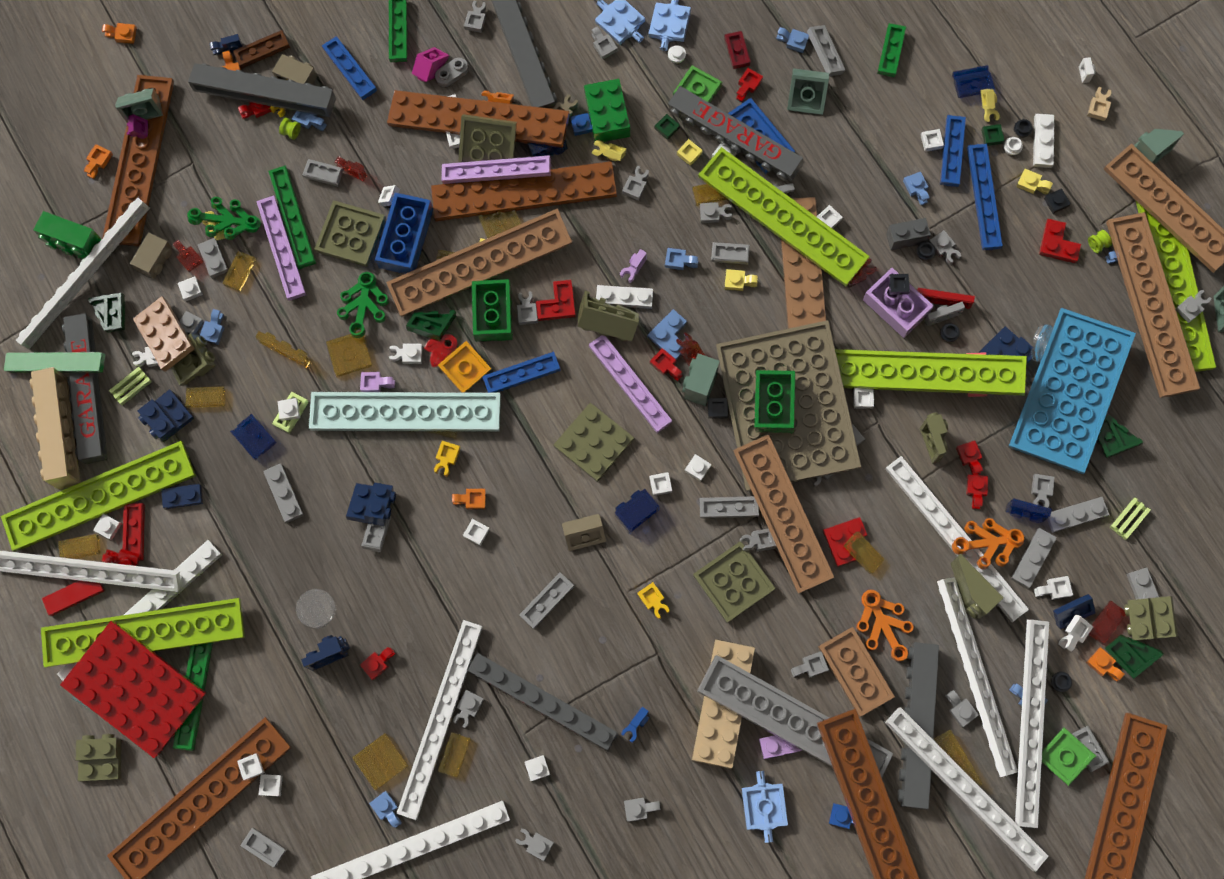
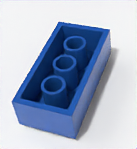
(404, 233)

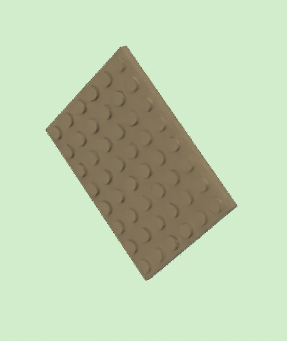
(822, 428)

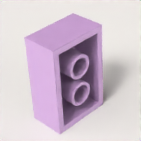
(899, 311)

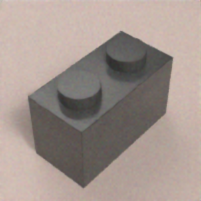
(908, 234)

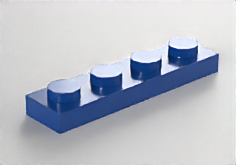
(349, 68)
(952, 151)
(521, 373)

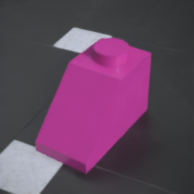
(428, 63)

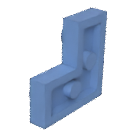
(665, 333)

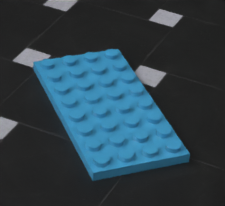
(1072, 390)

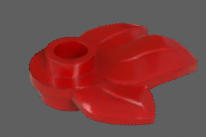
(439, 350)

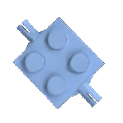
(620, 20)
(669, 23)
(764, 806)

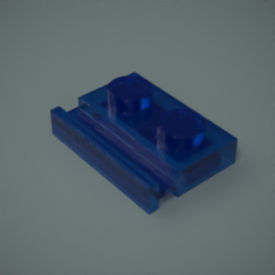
(972, 81)
(253, 437)
(1020, 508)

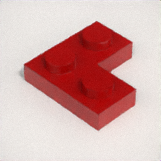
(1054, 245)
(561, 306)
(839, 535)

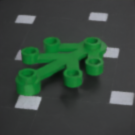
(226, 219)
(362, 302)

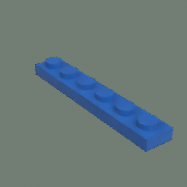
(984, 197)

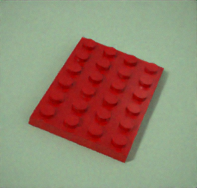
(133, 689)

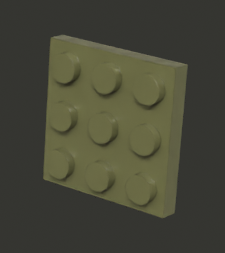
(486, 139)
(350, 233)
(593, 442)
(733, 582)

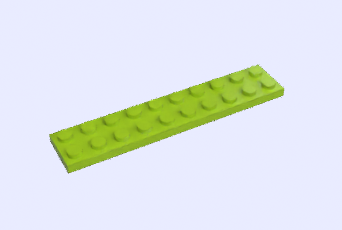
(783, 216)
(1182, 284)
(932, 372)
(97, 496)
(155, 629)

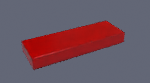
(946, 298)
(134, 528)
(70, 596)

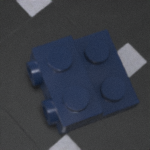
(1008, 344)
(165, 416)
(371, 503)
(330, 649)

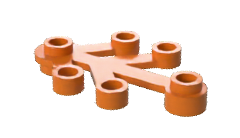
(989, 541)
(882, 622)

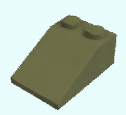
(975, 590)

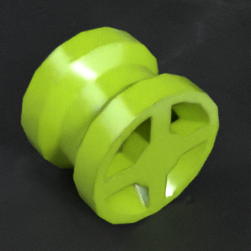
(289, 128)
(1099, 241)

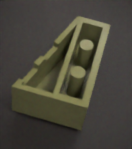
(607, 319)

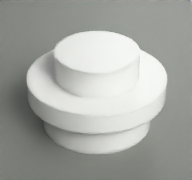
(676, 54)
(1013, 146)

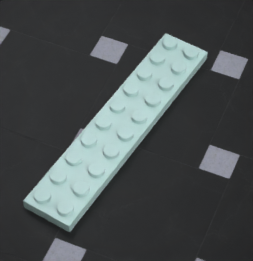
(404, 411)

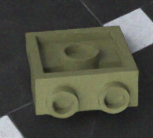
(195, 363)
(933, 432)
(1151, 618)
(98, 758)

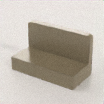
(584, 532)

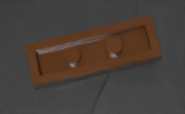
(261, 49)

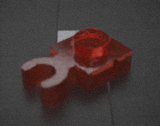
(354, 169)
(861, 274)
(690, 348)

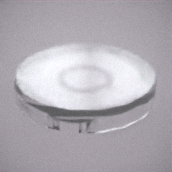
(1041, 340)
(315, 608)

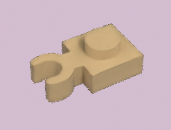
(1099, 106)

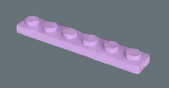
(496, 169)
(281, 248)
(630, 383)

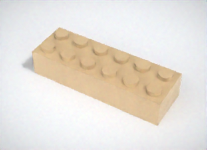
(55, 428)
(717, 725)

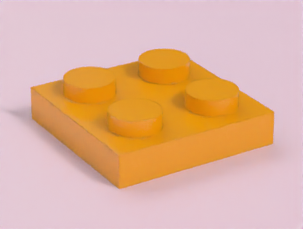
(464, 367)

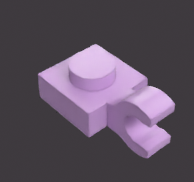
(636, 263)
(373, 382)

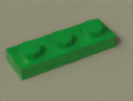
(891, 50)

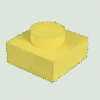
(689, 152)

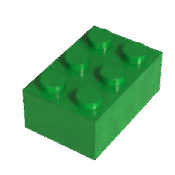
(607, 110)
(66, 235)
(492, 310)
(775, 401)

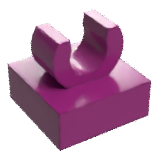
(137, 127)

